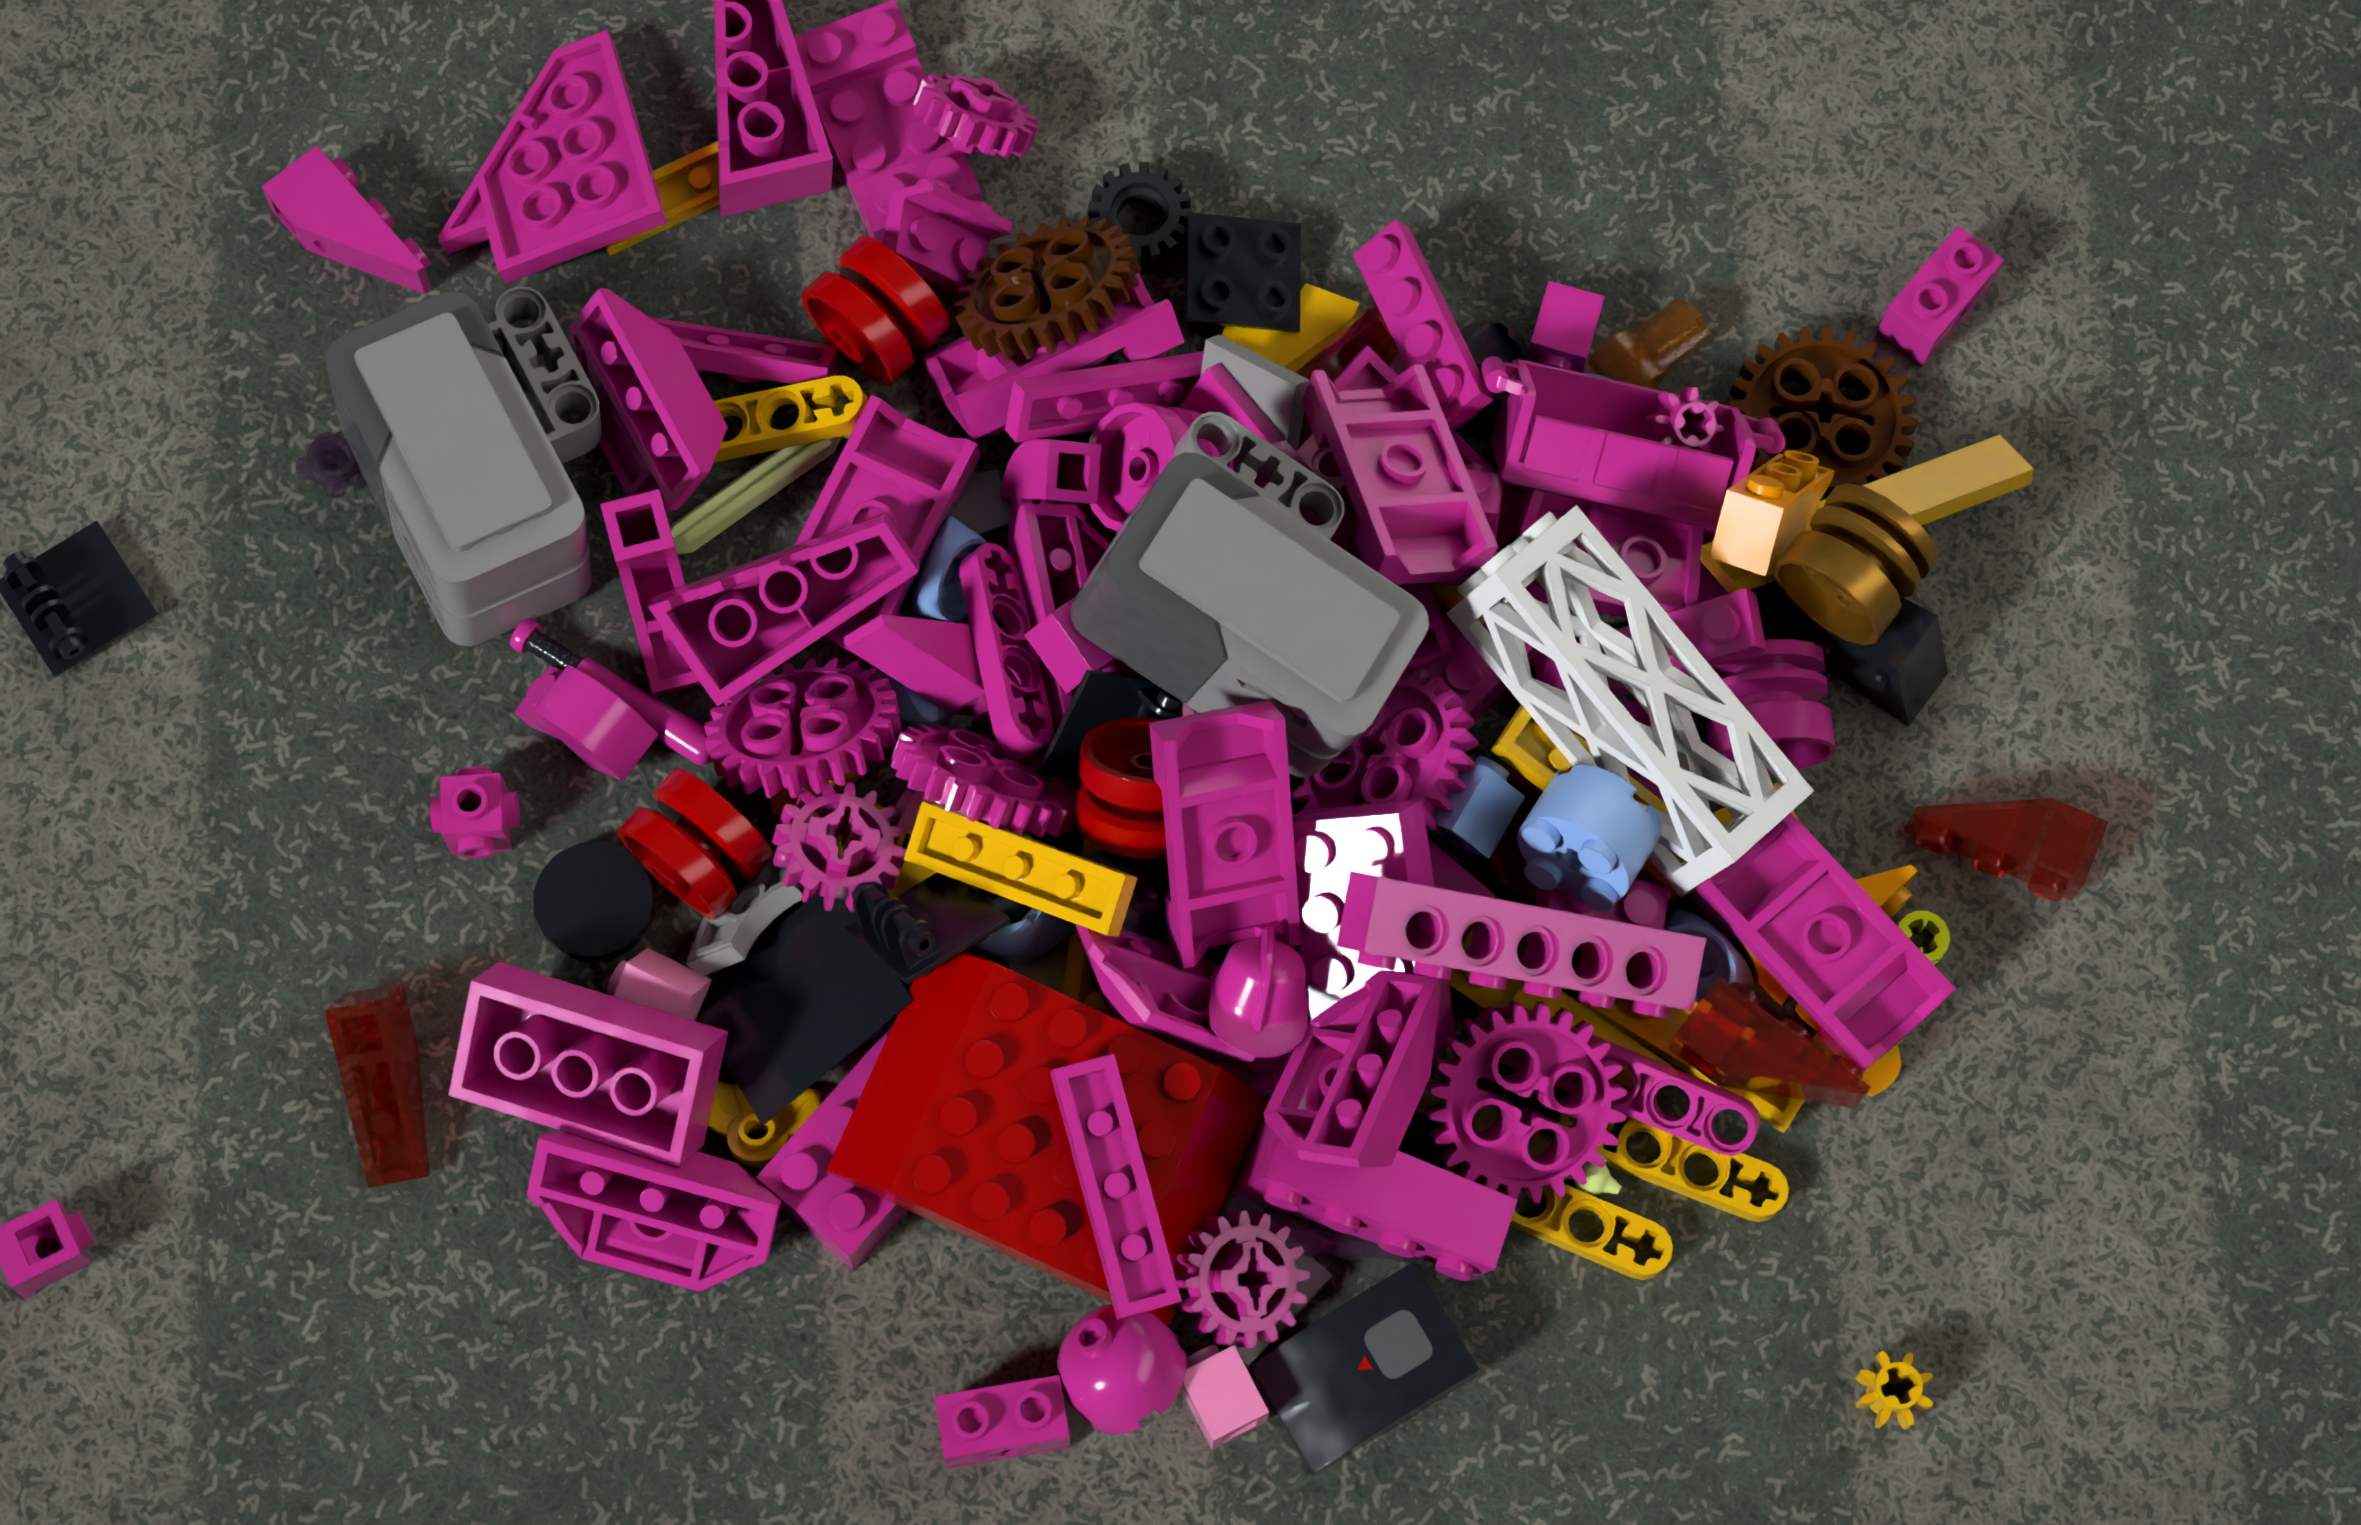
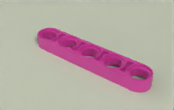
(1641, 1102)

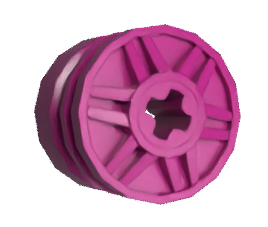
(1782, 696)

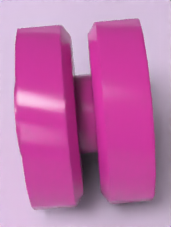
(1135, 449)

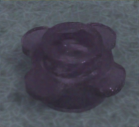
(327, 448)

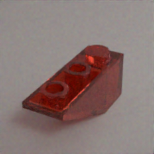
(2027, 839)
(1753, 1051)

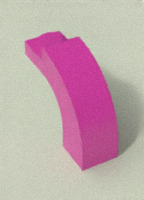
(647, 568)

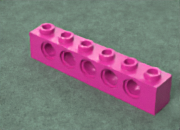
(1380, 907)

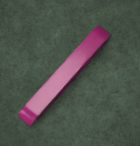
(1017, 713)

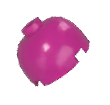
(1120, 1368)

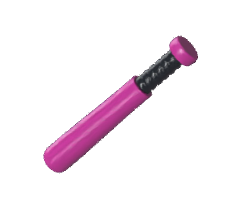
(673, 727)

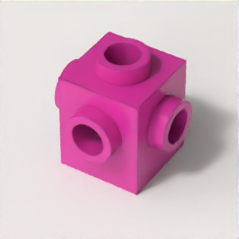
(484, 829)

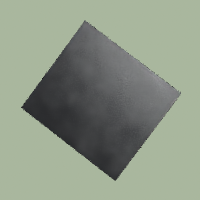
(799, 1005)

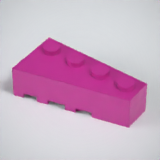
(766, 112)
(771, 608)
(1401, 1207)

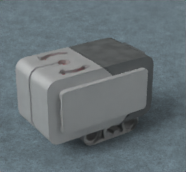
(469, 457)
(1245, 601)

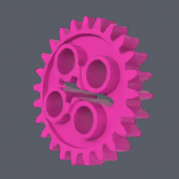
(844, 725)
(1403, 755)
(984, 781)
(1548, 1052)

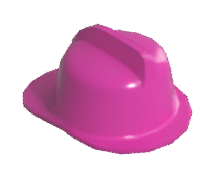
(1260, 997)

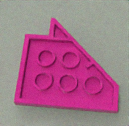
(563, 170)

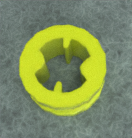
(1935, 925)

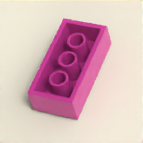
(1369, 840)
(587, 1063)
(829, 1208)

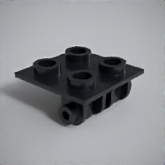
(1242, 273)
(74, 597)
(1099, 700)
(922, 924)

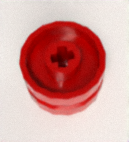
(875, 310)
(1118, 798)
(695, 843)

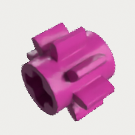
(1699, 428)

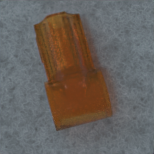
(1652, 348)

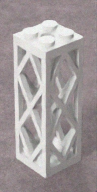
(1663, 691)

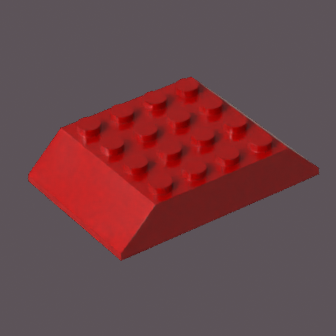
(974, 1136)

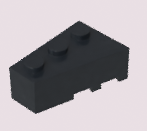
(1892, 673)

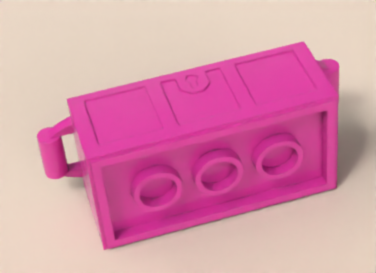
(1593, 443)

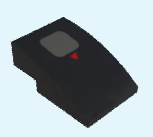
(1364, 1368)

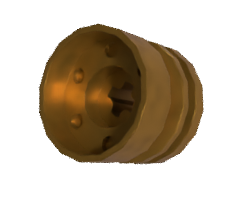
(1855, 563)

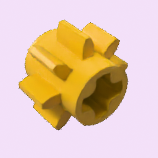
(1891, 1406)

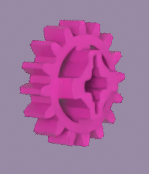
(975, 115)
(810, 851)
(1243, 1306)

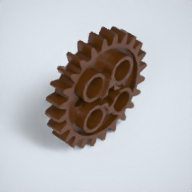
(1082, 280)
(1822, 370)

